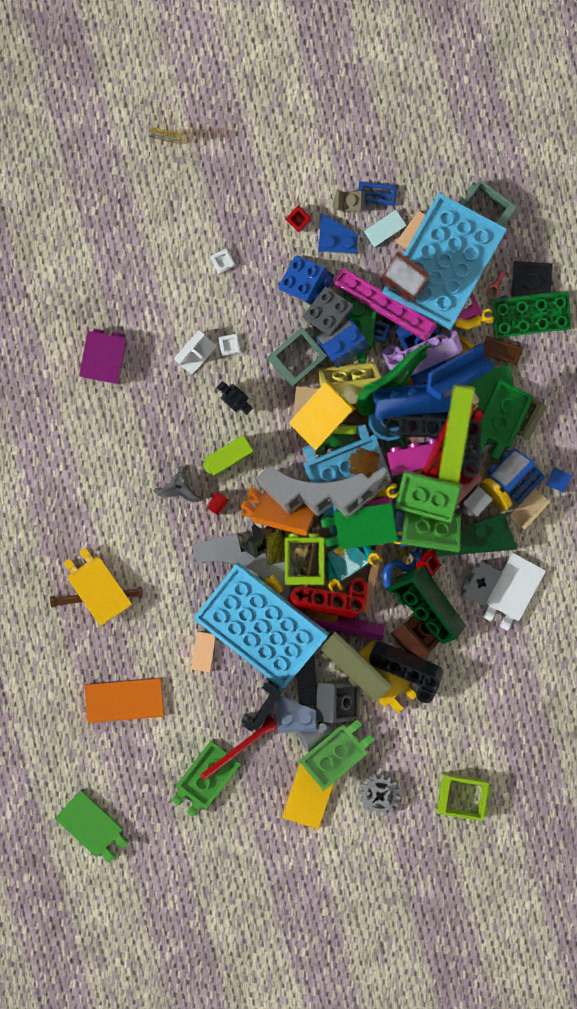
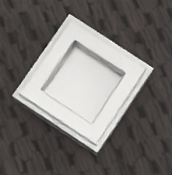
(222, 261)
(229, 345)

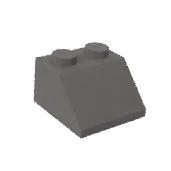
(337, 702)

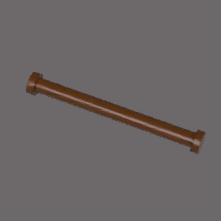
(76, 599)

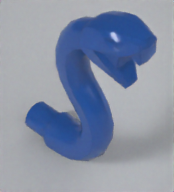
(387, 571)

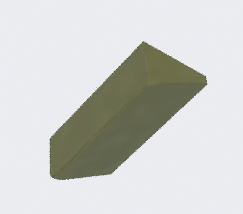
(531, 418)

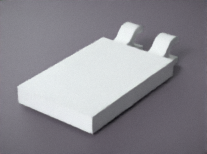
(513, 589)

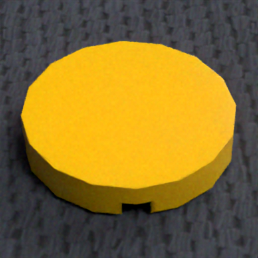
(500, 500)

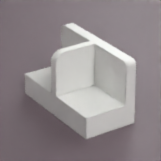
(195, 352)

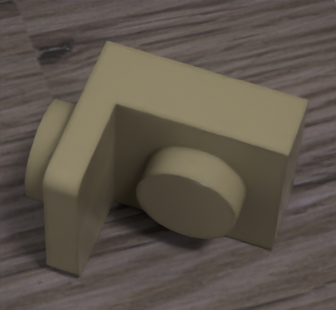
(349, 201)

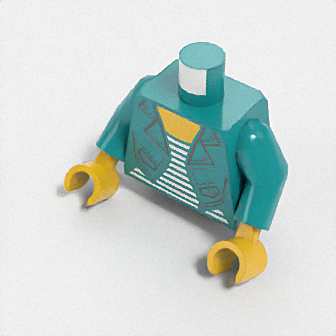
(345, 562)

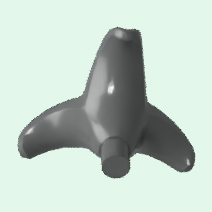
(179, 486)

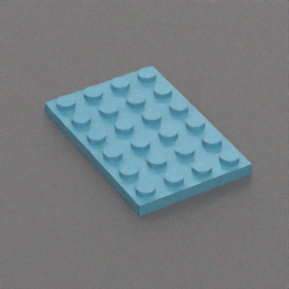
(454, 250)
(261, 625)

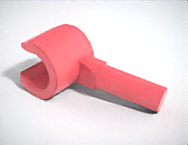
(497, 282)

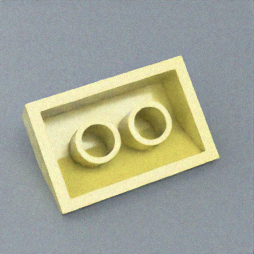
(349, 378)

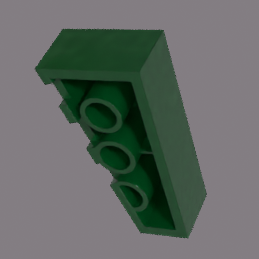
(484, 536)
(428, 603)

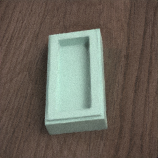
(385, 228)

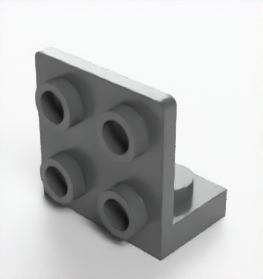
(327, 311)

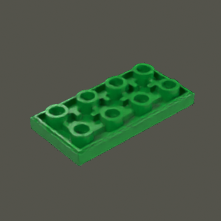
(531, 314)

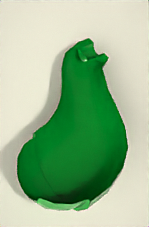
(396, 377)

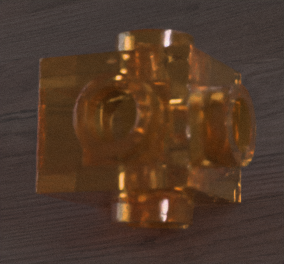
(363, 462)

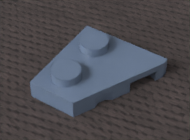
(294, 717)

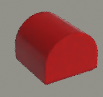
(298, 219)
(217, 503)
(430, 562)

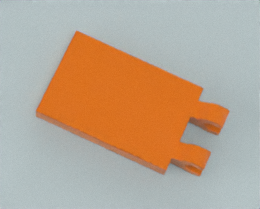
(273, 515)

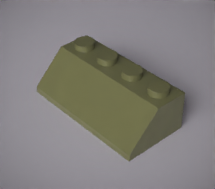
(355, 666)

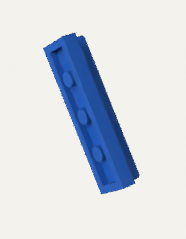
(458, 371)
(407, 401)

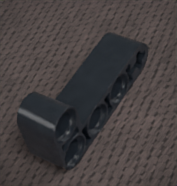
(409, 668)

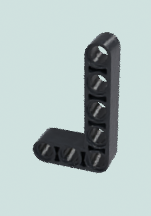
(423, 432)

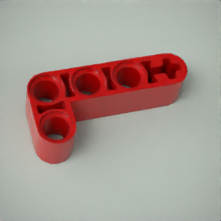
(327, 597)

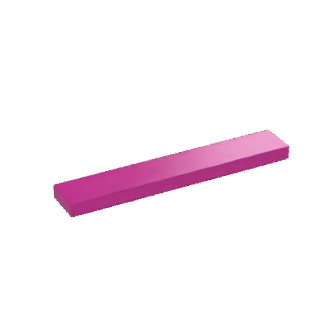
(391, 309)

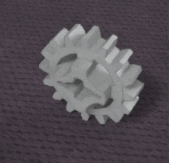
(386, 789)

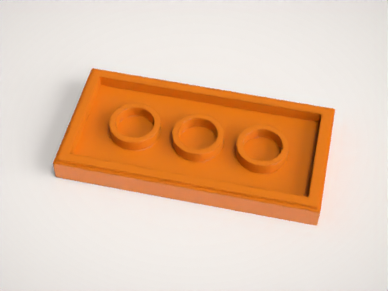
(124, 700)

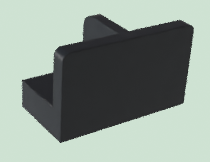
(257, 543)

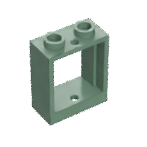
(494, 195)
(308, 336)

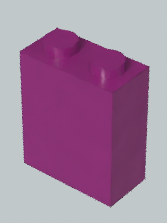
(103, 356)

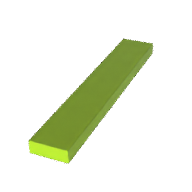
(456, 433)

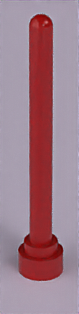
(268, 726)

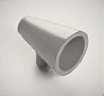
(312, 739)

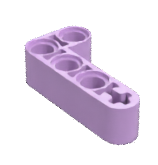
(442, 348)

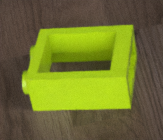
(227, 456)
(304, 580)
(485, 792)

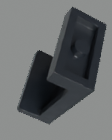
(255, 724)

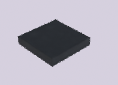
(531, 278)

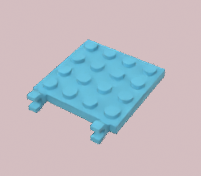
(335, 467)

